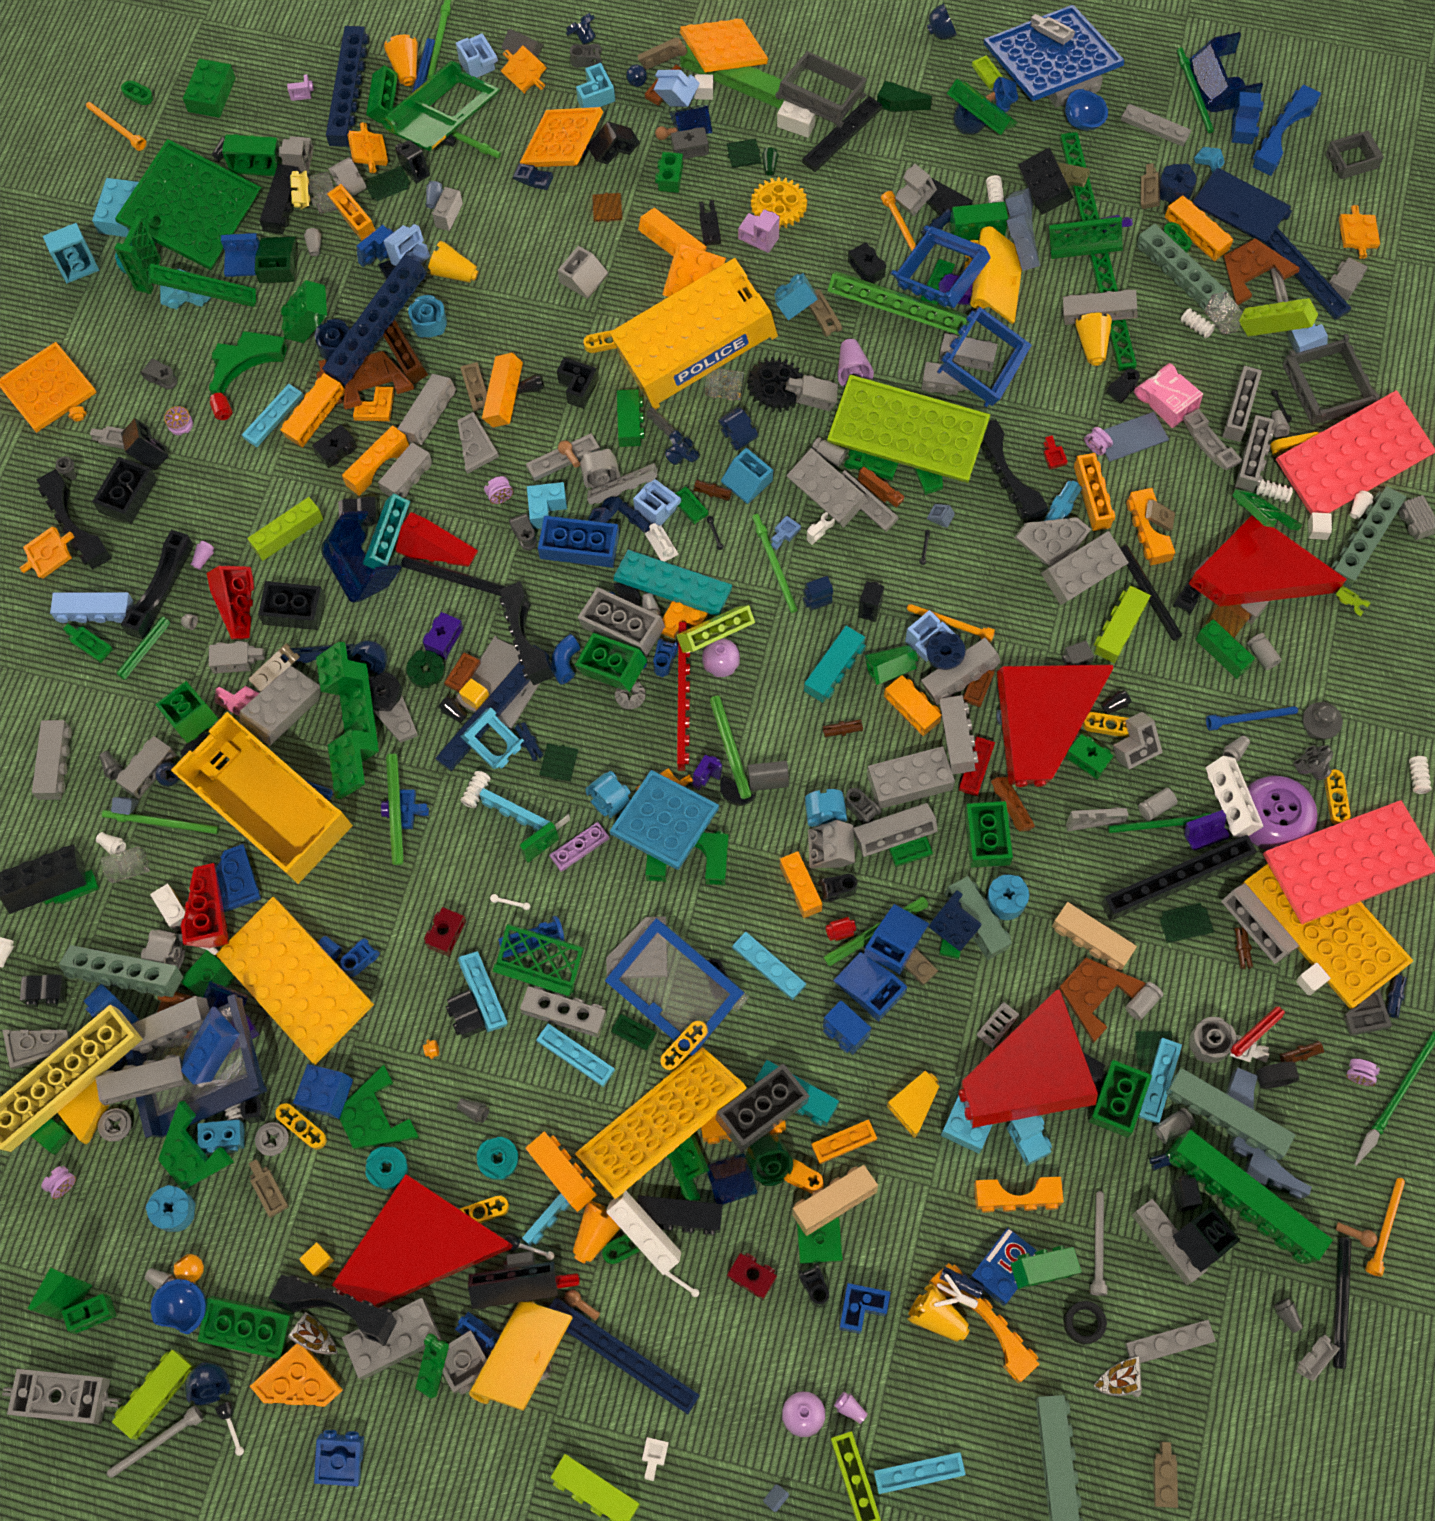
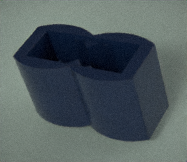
(818, 593)

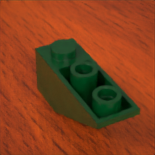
(900, 98)

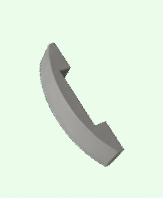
(1209, 442)

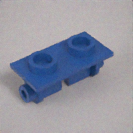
(484, 1335)

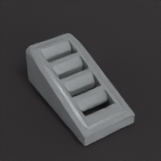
(1003, 1029)

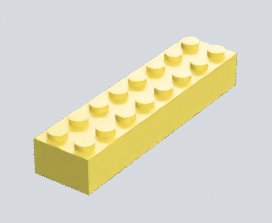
(64, 1075)

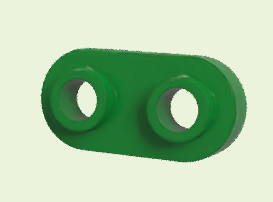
(139, 94)
(1179, 235)
(622, 1248)

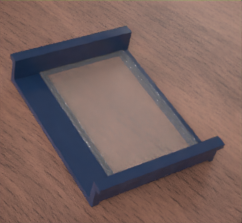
(234, 1082)

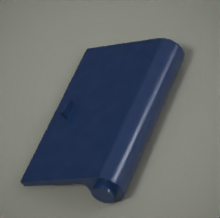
(1242, 205)

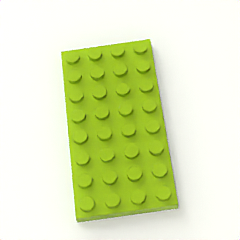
(908, 428)

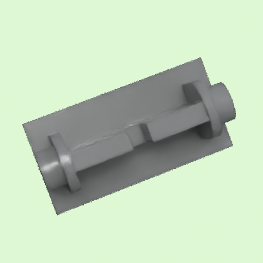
(1318, 1359)

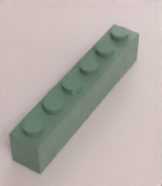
(1230, 1114)
(1058, 1458)

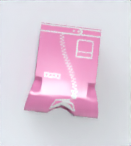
(1169, 395)

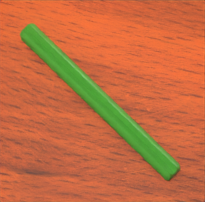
(730, 747)
(394, 809)
(863, 939)

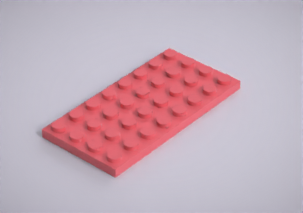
(1356, 454)
(1351, 861)

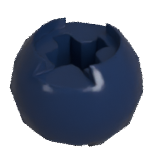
(636, 75)
(161, 775)

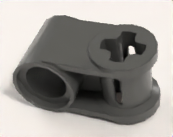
(584, 56)
(159, 374)
(524, 532)
(863, 809)

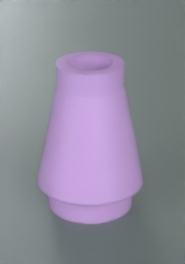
(202, 554)
(850, 1407)

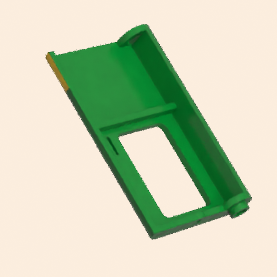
(427, 126)

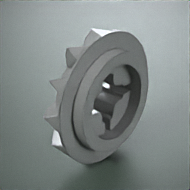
(635, 700)
(105, 1125)
(262, 1138)

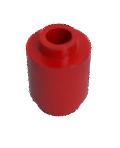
(220, 406)
(840, 929)

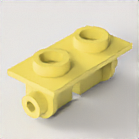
(300, 197)

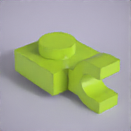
(1349, 597)

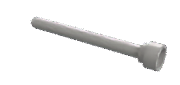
(1098, 1284)
(192, 1416)

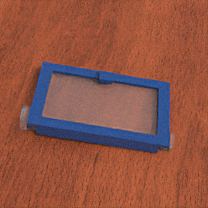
(674, 984)

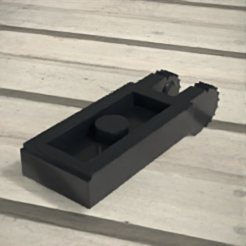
(709, 225)

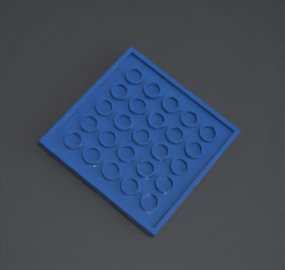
(1047, 66)

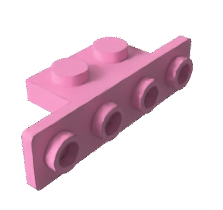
(235, 702)

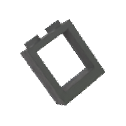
(1368, 147)

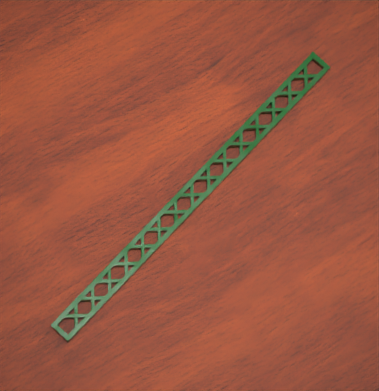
(1096, 263)

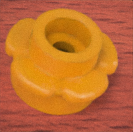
(77, 413)
(431, 1049)

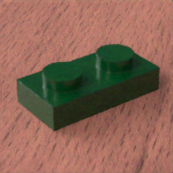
(633, 1032)

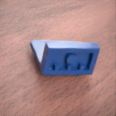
(240, 254)

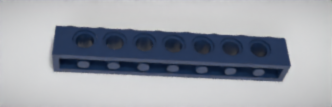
(347, 85)
(374, 320)

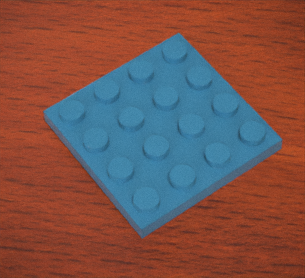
(664, 819)

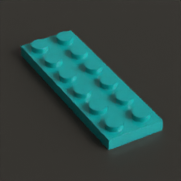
(673, 582)

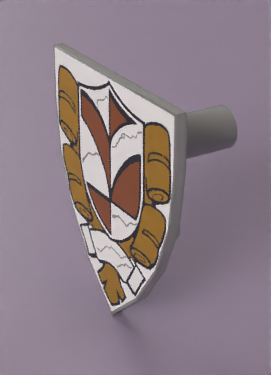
(312, 1336)
(1121, 1379)

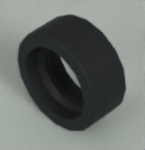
(1277, 1075)
(1095, 1309)

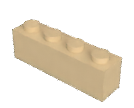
(1093, 936)
(835, 1199)

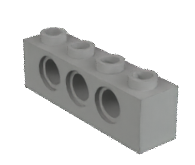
(591, 1026)

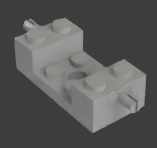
(81, 1399)

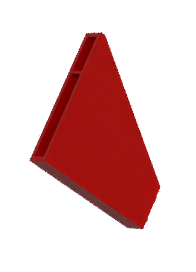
(1263, 566)
(1043, 715)
(1031, 1071)
(415, 1245)

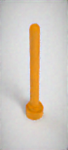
(136, 141)
(889, 200)
(983, 633)
(1375, 1265)

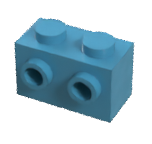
(221, 1134)

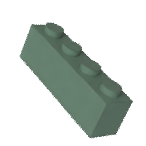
(990, 936)

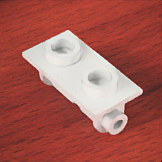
(661, 542)

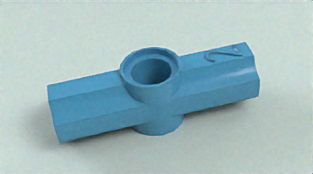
(1064, 502)

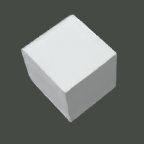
(705, 88)
(1319, 526)
(1313, 979)

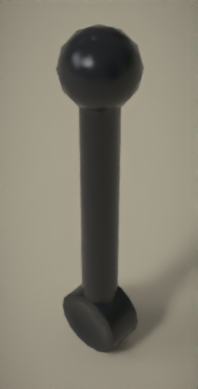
(1274, 393)
(710, 520)
(922, 561)

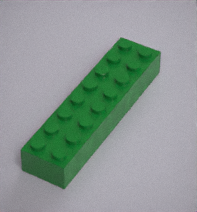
(1249, 1198)

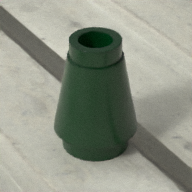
(770, 160)

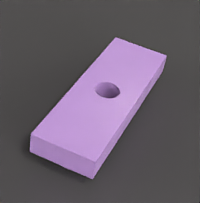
(569, 853)

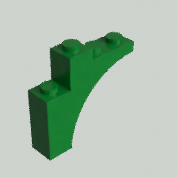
(250, 351)

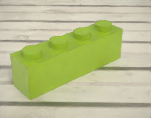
(1278, 317)
(285, 528)
(1122, 624)
(715, 628)
(153, 1395)
(854, 1478)
(594, 1490)

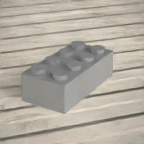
(827, 487)
(1084, 568)
(621, 621)
(279, 705)
(910, 777)
(406, 1339)

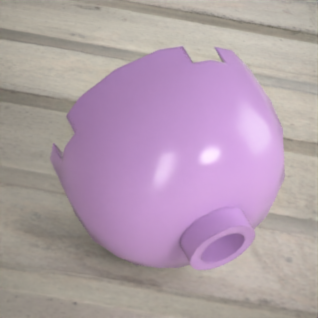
(721, 658)
(803, 1414)

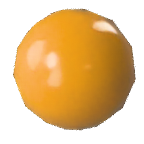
(189, 1268)

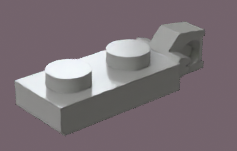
(1052, 28)
(108, 436)

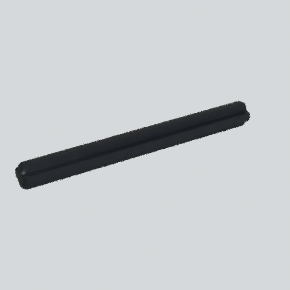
(452, 576)
(1154, 600)
(1342, 1302)

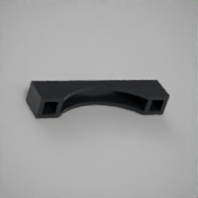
(57, 492)
(1028, 502)
(144, 612)
(535, 661)
(296, 1295)

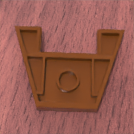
(1252, 261)
(374, 371)
(1088, 989)

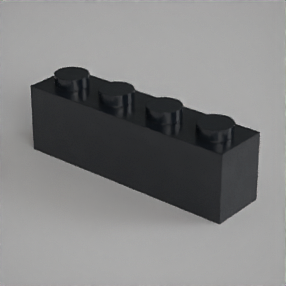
(279, 201)
(683, 1214)
(513, 1285)

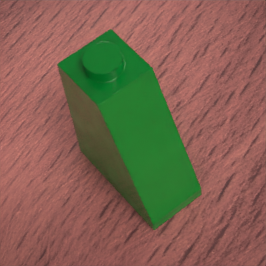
(890, 663)

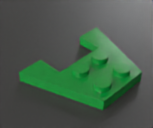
(1264, 511)
(365, 1119)
(184, 1157)

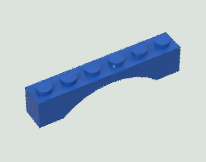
(1271, 153)

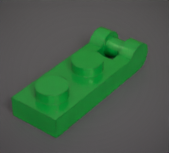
(881, 467)
(431, 1366)

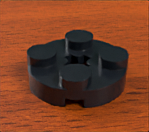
(393, 691)

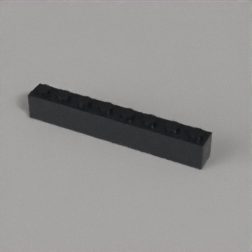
(1178, 877)

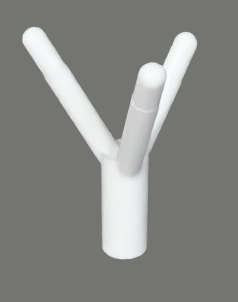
(959, 1297)

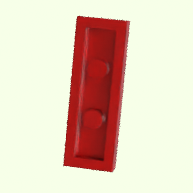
(973, 780)

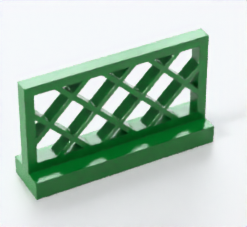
(981, 106)
(1081, 244)
(138, 255)
(533, 976)

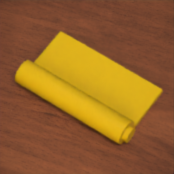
(1000, 279)
(520, 1355)

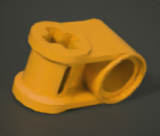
(802, 1175)

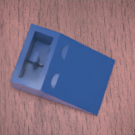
(895, 939)
(871, 986)

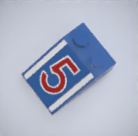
(995, 1268)

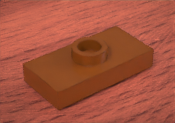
(462, 672)

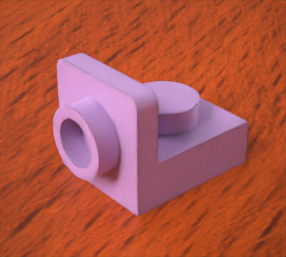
(300, 90)

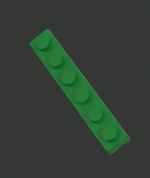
(201, 285)

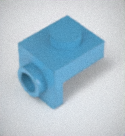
(1210, 157)

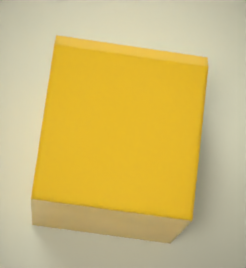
(474, 694)
(316, 1259)

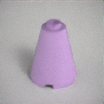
(853, 362)

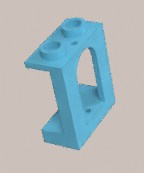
(511, 740)

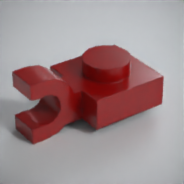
(1054, 455)

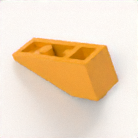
(352, 212)

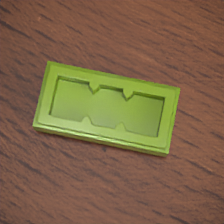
(986, 71)

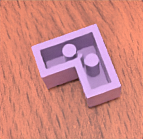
(760, 230)

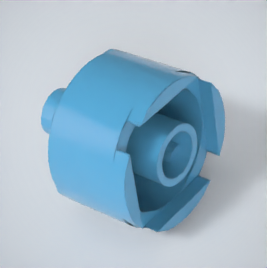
(427, 316)
(608, 794)
(825, 807)
(1013, 887)
(159, 1209)

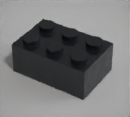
(1045, 181)
(124, 490)
(291, 605)
(1206, 1238)

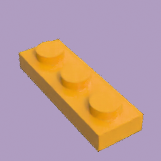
(844, 1141)

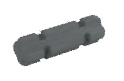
(660, 421)

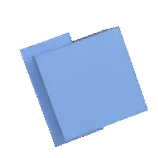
(476, 55)
(675, 87)
(406, 242)
(1307, 338)
(656, 502)
(923, 630)

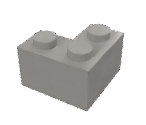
(297, 153)
(917, 191)
(1141, 744)

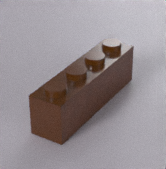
(404, 352)

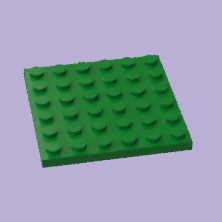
(189, 203)

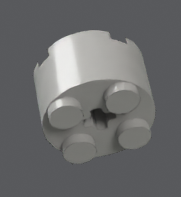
(347, 175)
(599, 468)
(164, 948)
(1218, 1030)

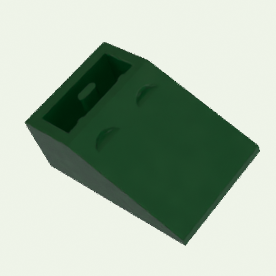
(275, 260)

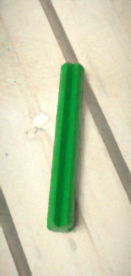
(144, 646)

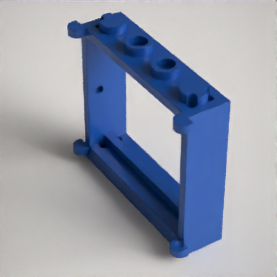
(936, 236)
(1020, 347)

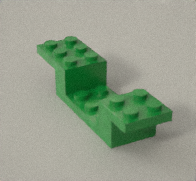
(359, 742)

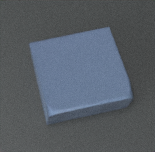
(941, 515)
(123, 805)
(776, 1498)

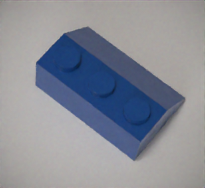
(208, 1048)

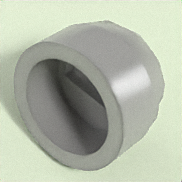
(189, 621)

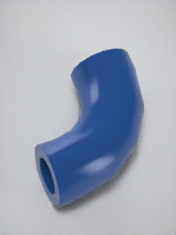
(561, 659)

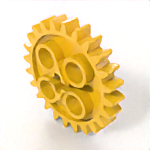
(782, 199)

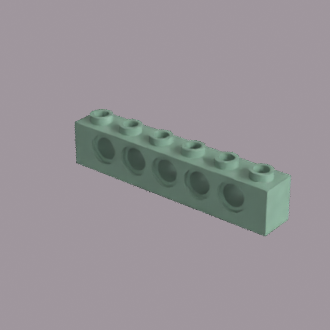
(1178, 265)
(1391, 501)
(121, 971)

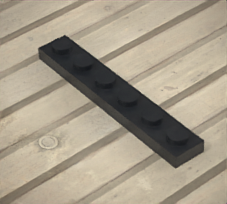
(841, 135)

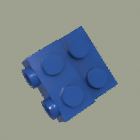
(373, 246)
(338, 1458)

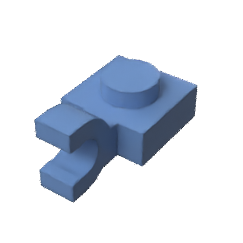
(785, 530)

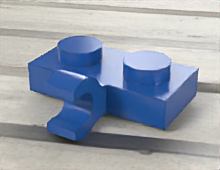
(409, 808)

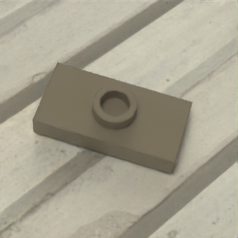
(1160, 515)

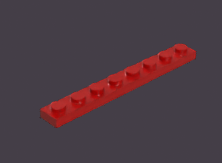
(683, 705)

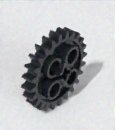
(774, 384)

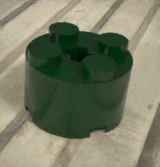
(769, 1160)

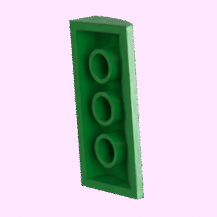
(58, 1293)
(245, 1327)

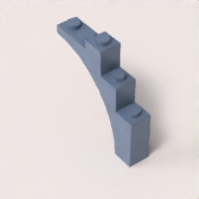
(1258, 1164)

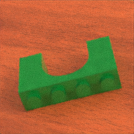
(714, 848)

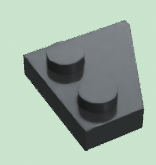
(1368, 1016)

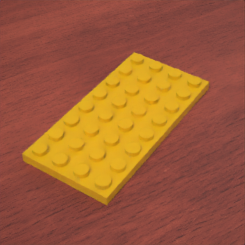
(1346, 943)
(294, 980)
(659, 1122)

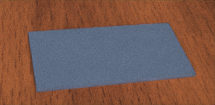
(1135, 436)

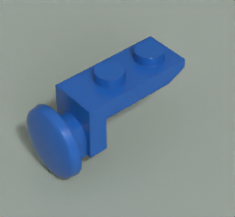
(551, 929)

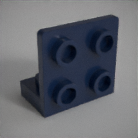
(954, 923)

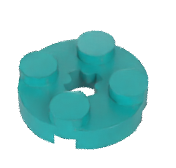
(509, 1155)
(387, 1179)

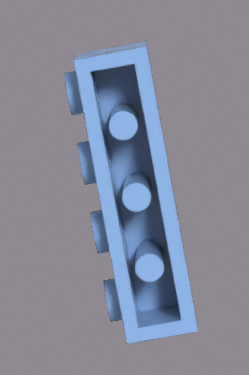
(90, 607)

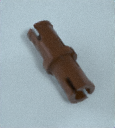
(712, 490)
(842, 728)
(1243, 948)
(1314, 1049)

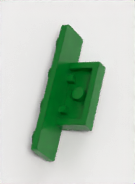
(687, 1165)

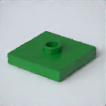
(539, 842)
(204, 970)
(821, 1245)

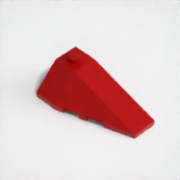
(427, 541)
(232, 594)
(204, 914)

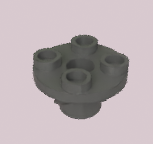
(1322, 720)
(1315, 762)

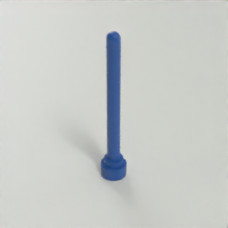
(1214, 722)

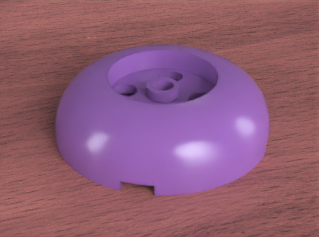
(1289, 794)

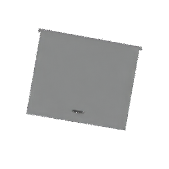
(494, 667)

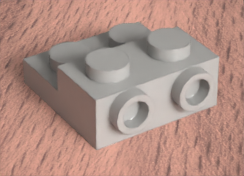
(463, 1363)

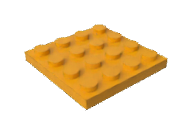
(723, 45)
(562, 137)
(46, 387)

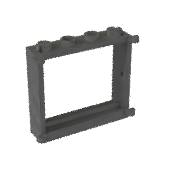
(814, 102)
(1304, 392)

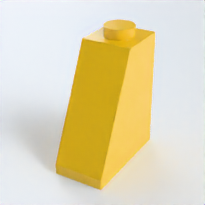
(914, 1102)
(84, 1113)

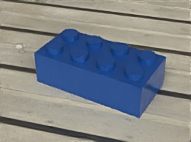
(578, 541)

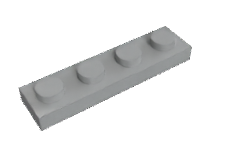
(1156, 125)
(555, 460)
(615, 487)
(873, 507)
(1171, 1341)

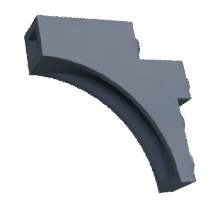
(1021, 227)

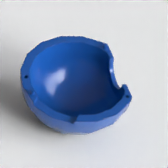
(1085, 110)
(179, 1306)

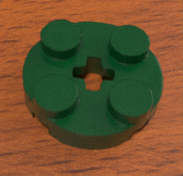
(422, 659)

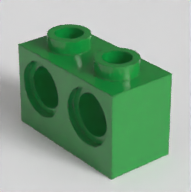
(670, 172)
(89, 1313)

